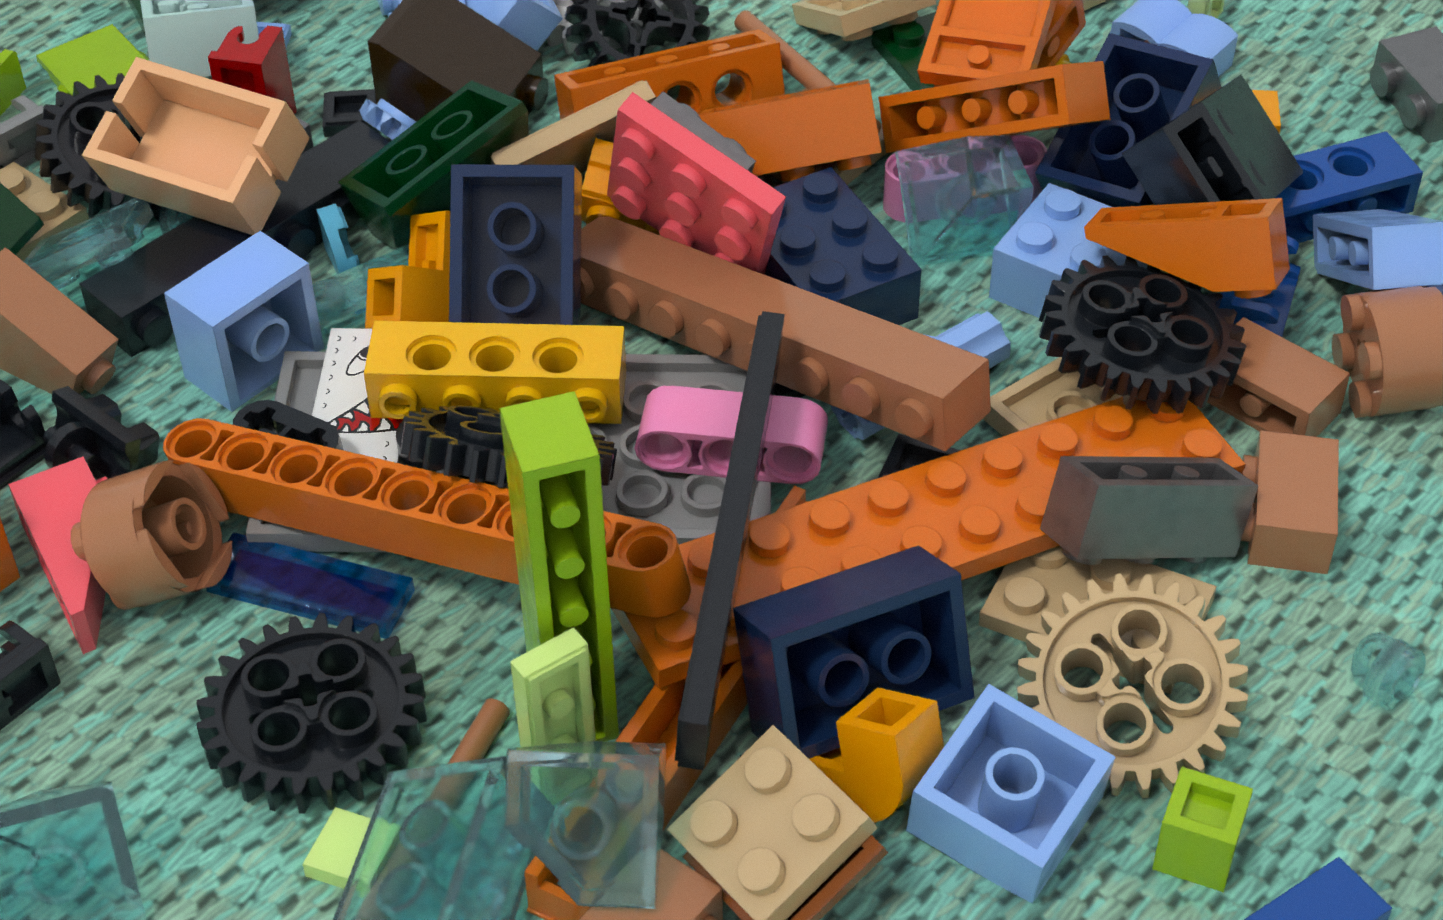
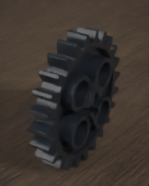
(63, 138)
(1141, 334)
(470, 444)
(302, 712)

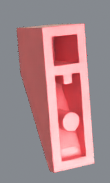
(47, 510)

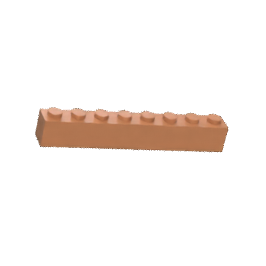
(826, 347)

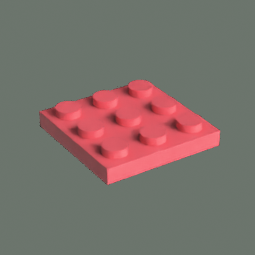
(690, 188)

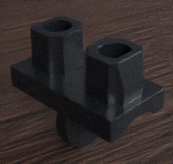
(95, 431)

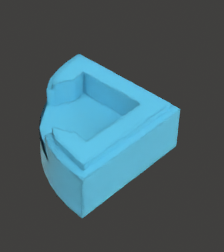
(335, 238)

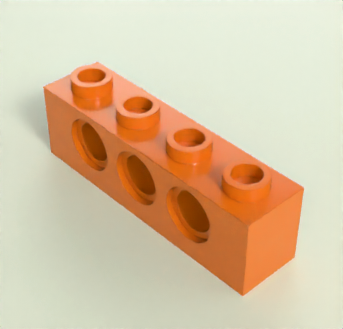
(748, 57)
(996, 105)

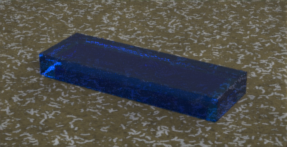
(313, 584)

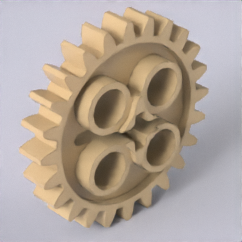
(1184, 652)

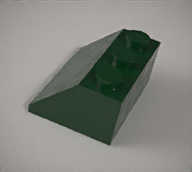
(415, 168)

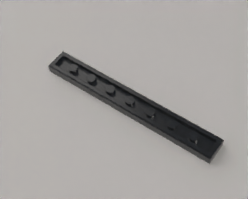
(728, 546)

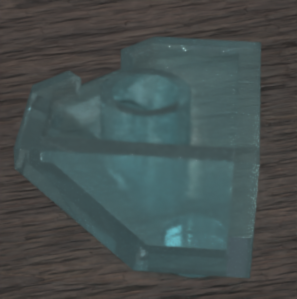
(591, 816)

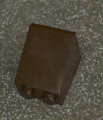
(440, 46)

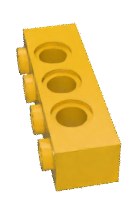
(494, 366)

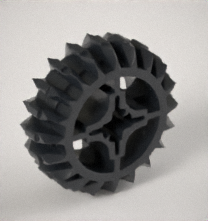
(678, 25)

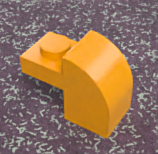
(422, 287)
(883, 750)

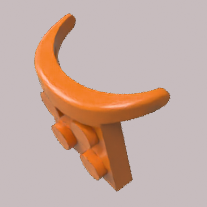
(984, 39)

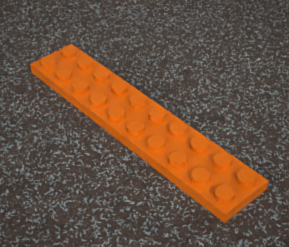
(963, 508)

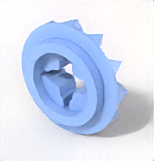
(385, 118)

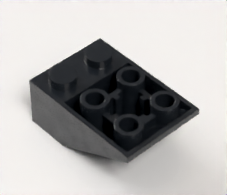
(1215, 152)

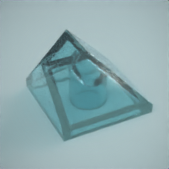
(961, 196)
(67, 857)

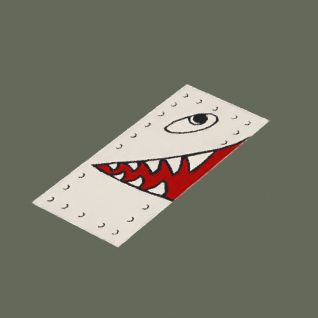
(344, 399)

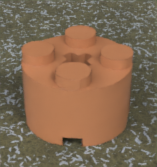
(1392, 350)
(153, 534)

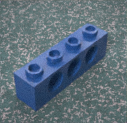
(1347, 178)

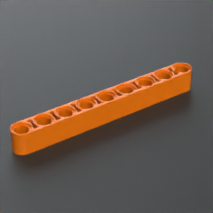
(410, 510)

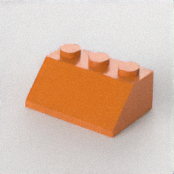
(803, 129)

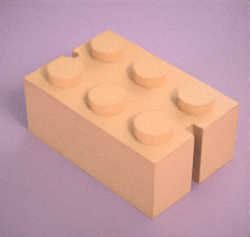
(202, 146)

